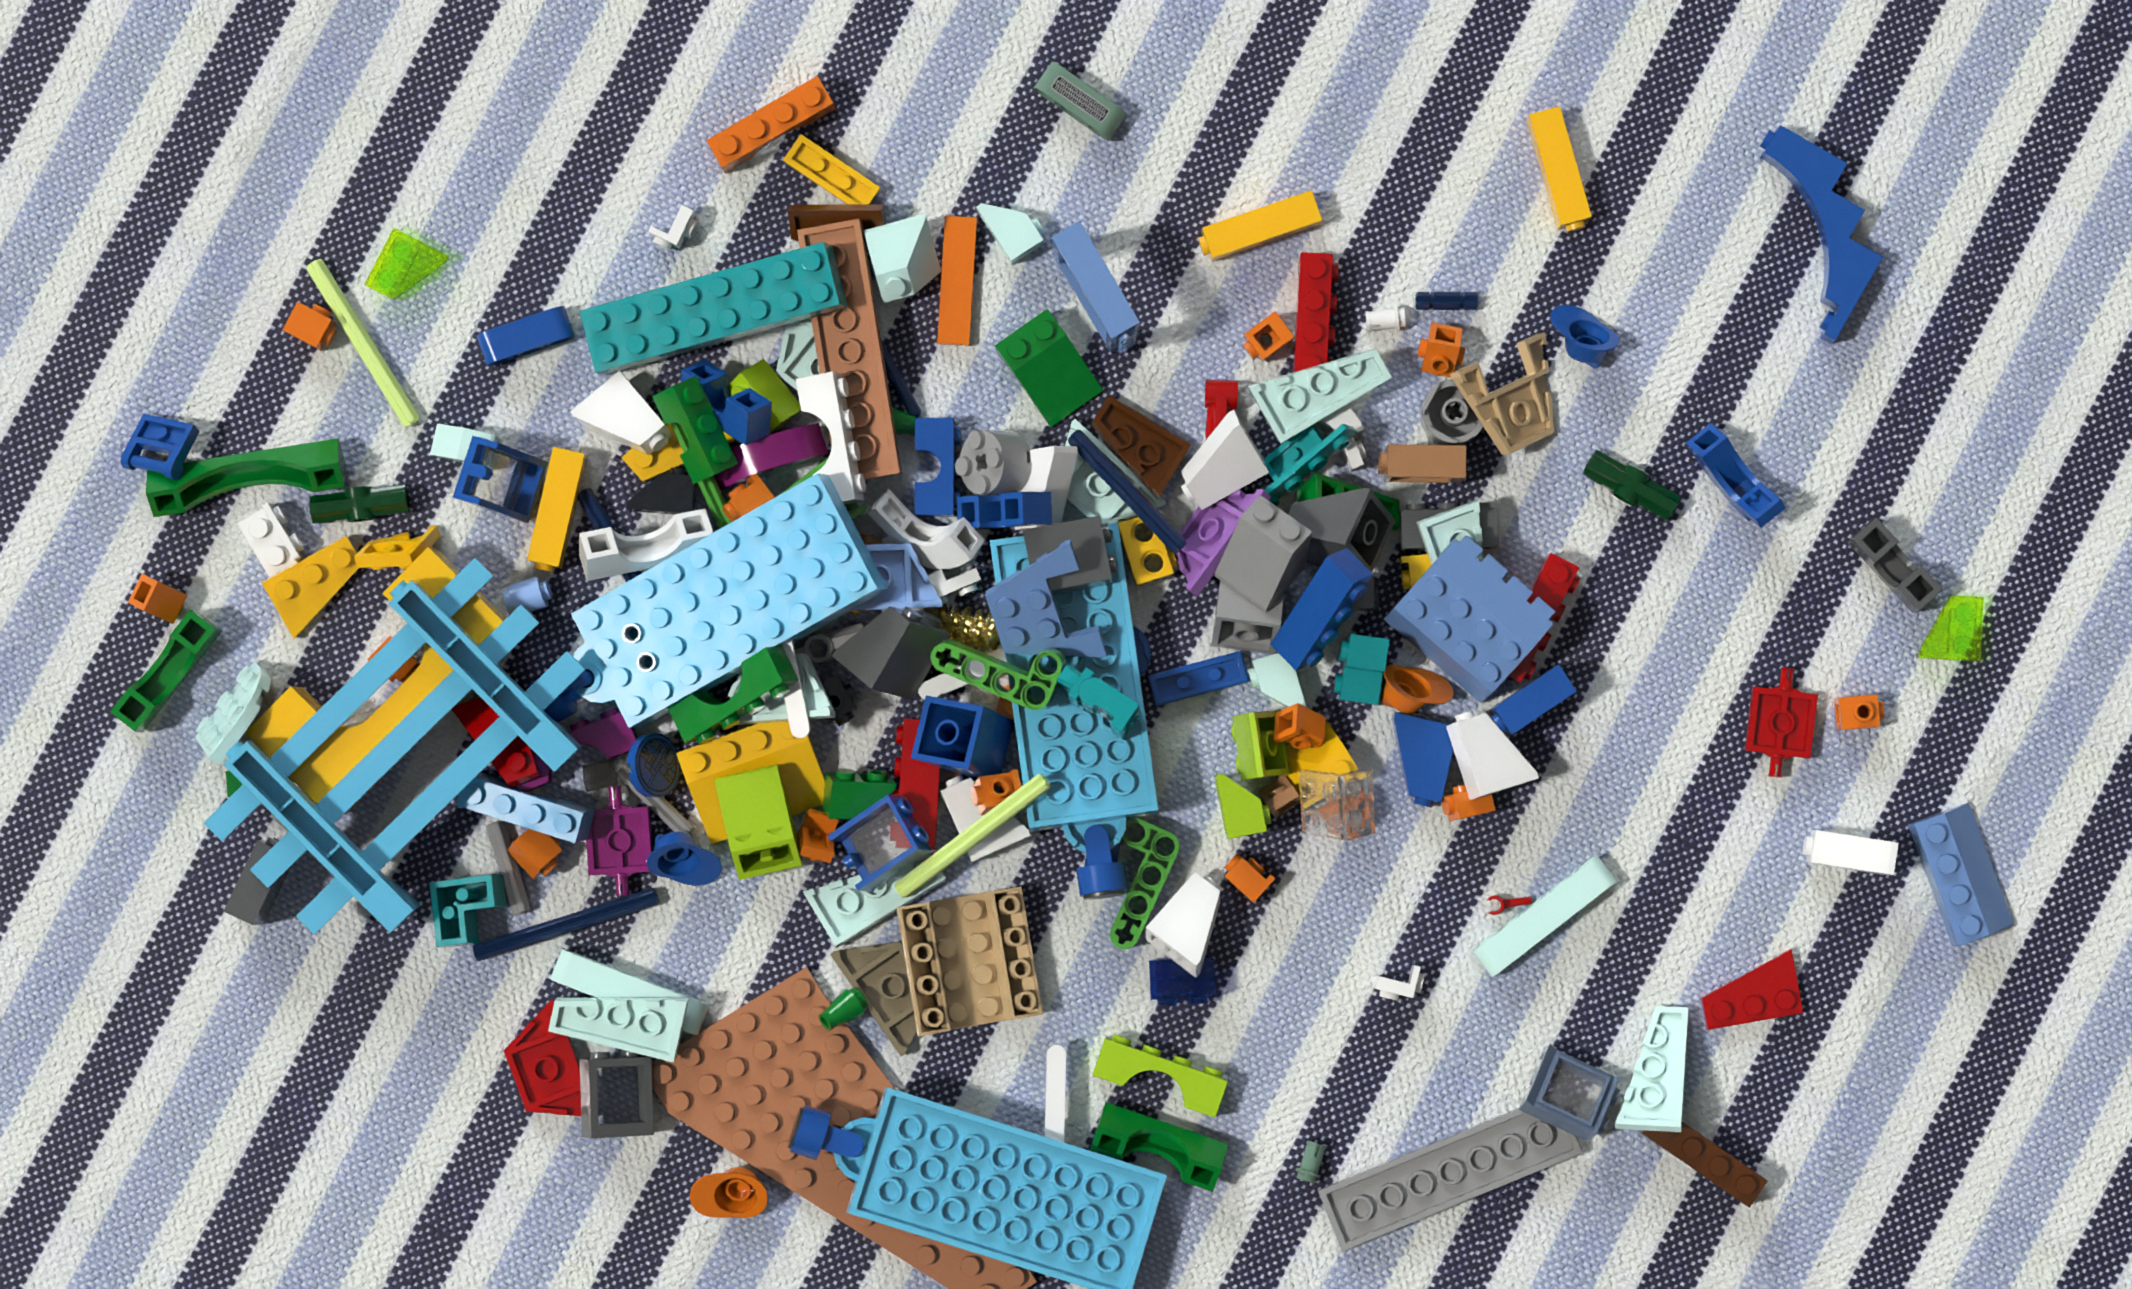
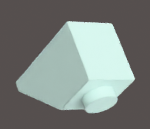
(1012, 230)
(454, 441)
(1276, 680)

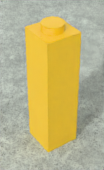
(1559, 169)
(1260, 226)
(557, 509)

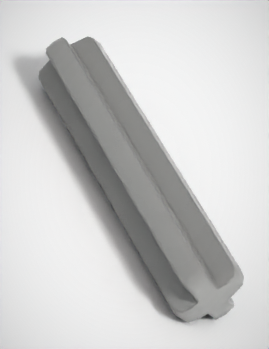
(659, 806)
(508, 868)

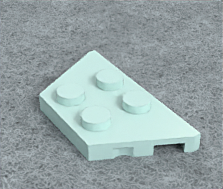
(798, 353)
(1093, 495)
(775, 710)

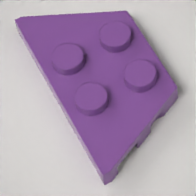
(1208, 536)

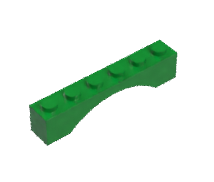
(306, 466)

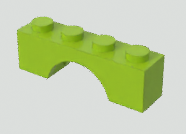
(1200, 1089)

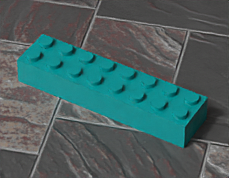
(713, 308)

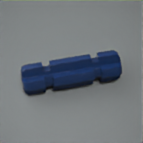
(1446, 301)

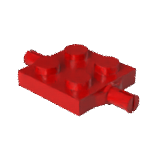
(1781, 722)

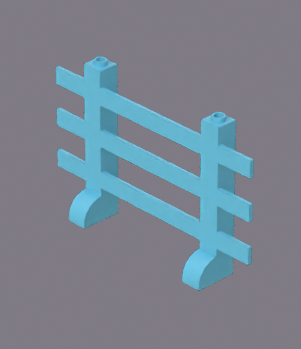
(314, 827)

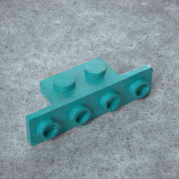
(1302, 455)

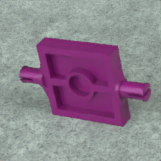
(619, 841)

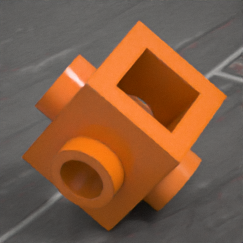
(1441, 350)

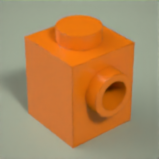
(311, 325)
(157, 598)
(1858, 712)
(536, 852)

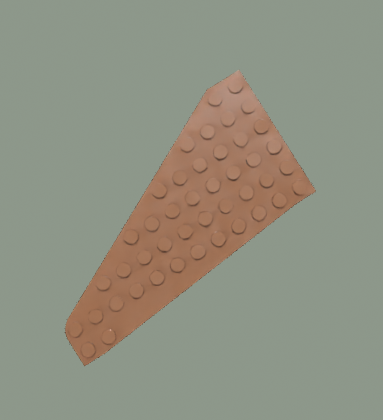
(744, 1090)

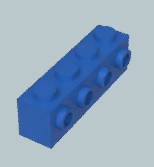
(1322, 609)

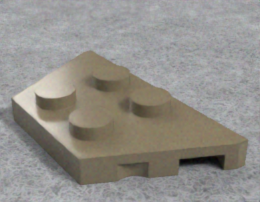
(883, 980)

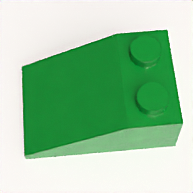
(1048, 368)

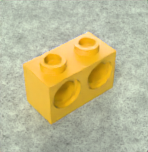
(1138, 551)

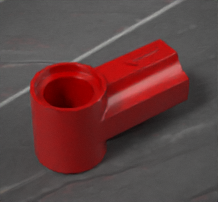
(1220, 399)

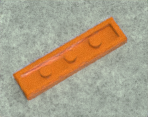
(957, 281)

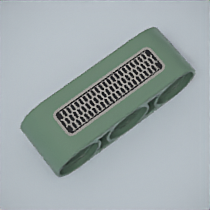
(1080, 101)

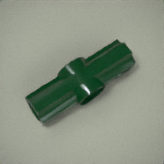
(1631, 485)
(359, 504)

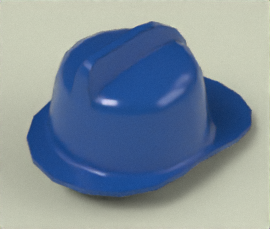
(1584, 335)
(681, 860)

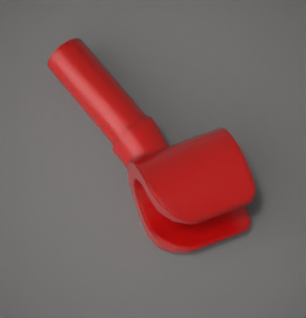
(1508, 903)

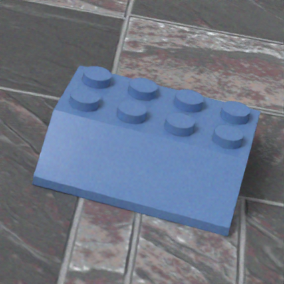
(1471, 618)

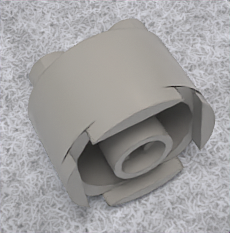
(1435, 418)
(994, 462)

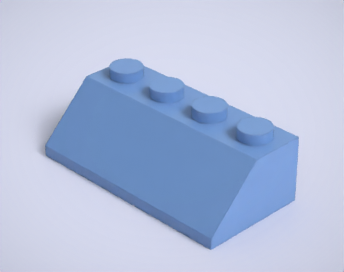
(1960, 875)

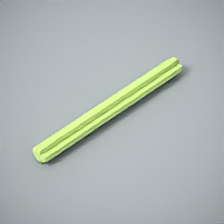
(362, 343)
(972, 835)

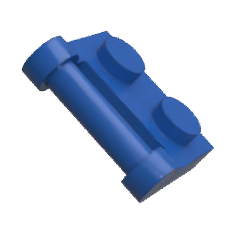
(163, 437)

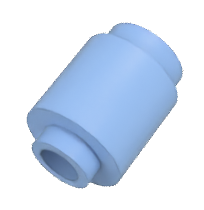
(530, 593)

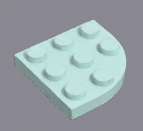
(234, 713)

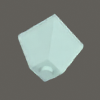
(902, 257)

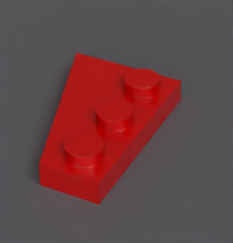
(517, 760)
(1758, 995)

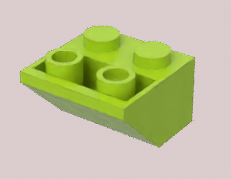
(766, 382)

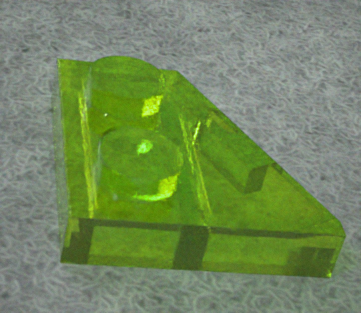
(403, 265)
(1956, 631)

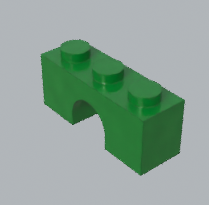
(708, 446)

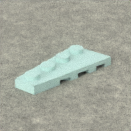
(629, 1024)

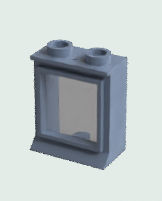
(1570, 1094)

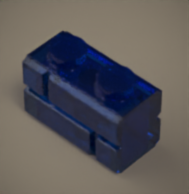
(1173, 982)

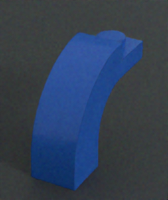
(1733, 477)

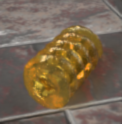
(968, 629)

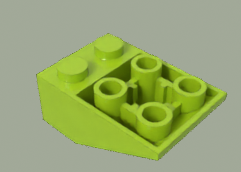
(758, 822)

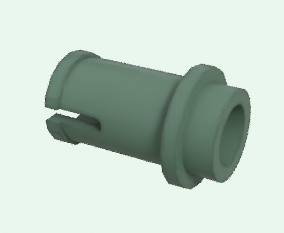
(1311, 1162)

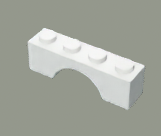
(826, 398)
(611, 554)

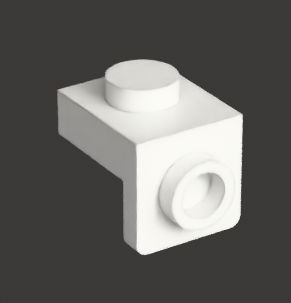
(682, 227)
(1392, 988)

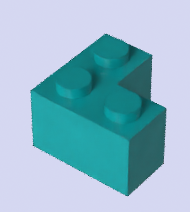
(1362, 669)
(456, 906)

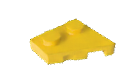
(395, 550)

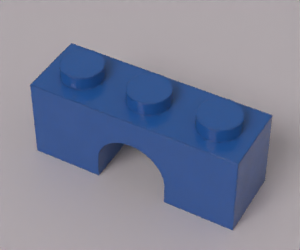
(743, 415)
(937, 438)
(1006, 510)

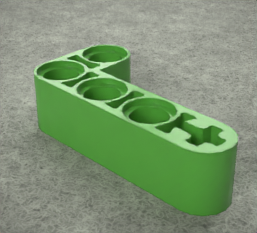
(995, 667)
(1138, 886)

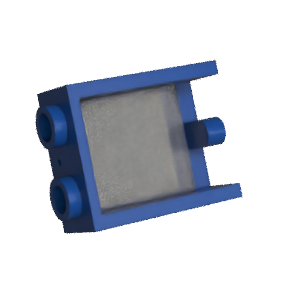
(500, 479)
(882, 841)

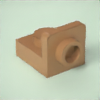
(1279, 796)

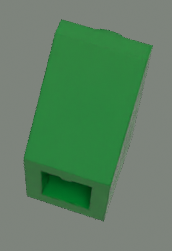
(851, 792)

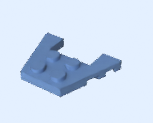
(1029, 615)

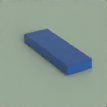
(1198, 678)

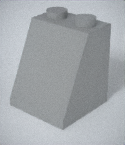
(1264, 554)
(1243, 624)

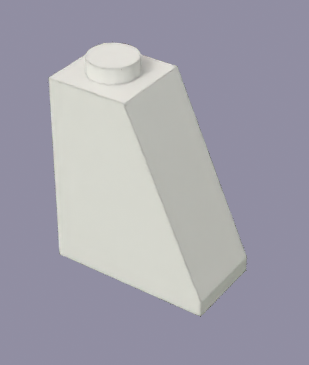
(623, 415)
(1223, 464)
(1051, 472)
(1487, 756)
(964, 813)
(1851, 852)
(1186, 923)

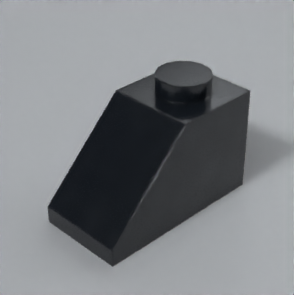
(666, 494)

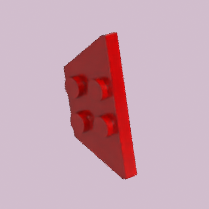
(545, 1068)

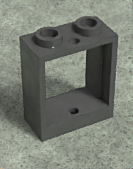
(589, 1096)

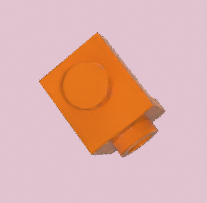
(814, 836)

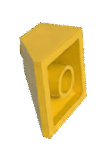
(1328, 757)

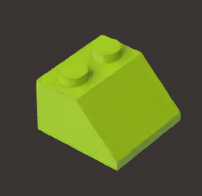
(1256, 750)
(1240, 809)

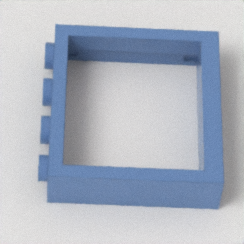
(1095, 288)

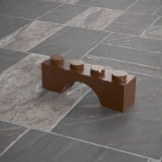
(1710, 1162)

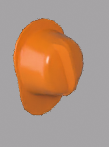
(1413, 688)
(729, 1194)

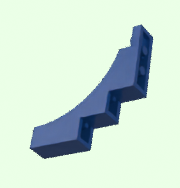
(1846, 262)

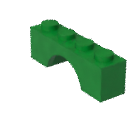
(763, 677)
(153, 690)
(1193, 1154)

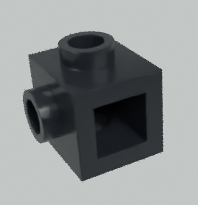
(847, 696)

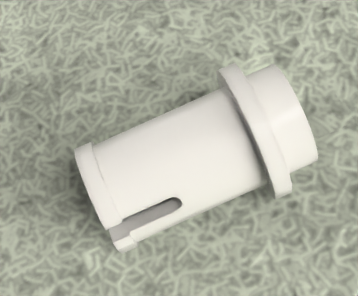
(1385, 319)

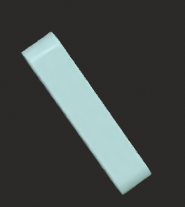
(1544, 915)
(608, 982)

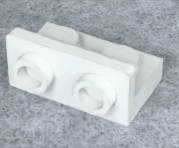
(271, 539)

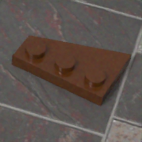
(816, 215)
(1141, 444)

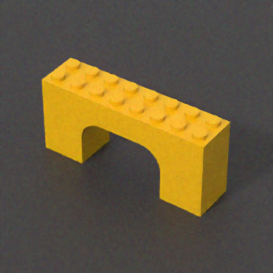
(351, 744)

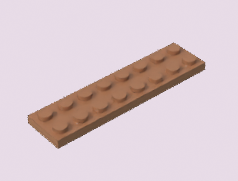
(852, 345)

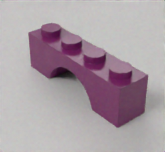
(608, 735)

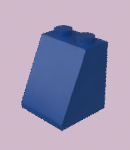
(962, 737)

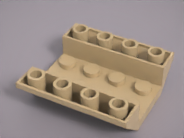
(969, 961)

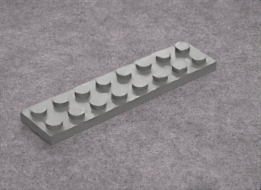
(1443, 1175)

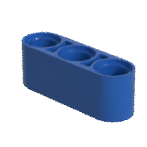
(525, 336)

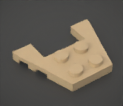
(1515, 412)

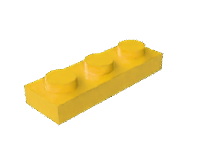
(830, 173)

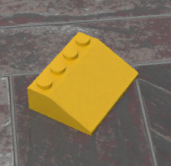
(749, 750)

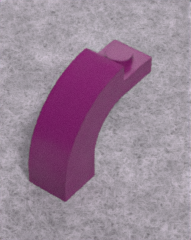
(773, 453)

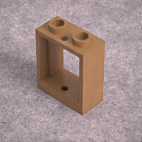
(1423, 463)

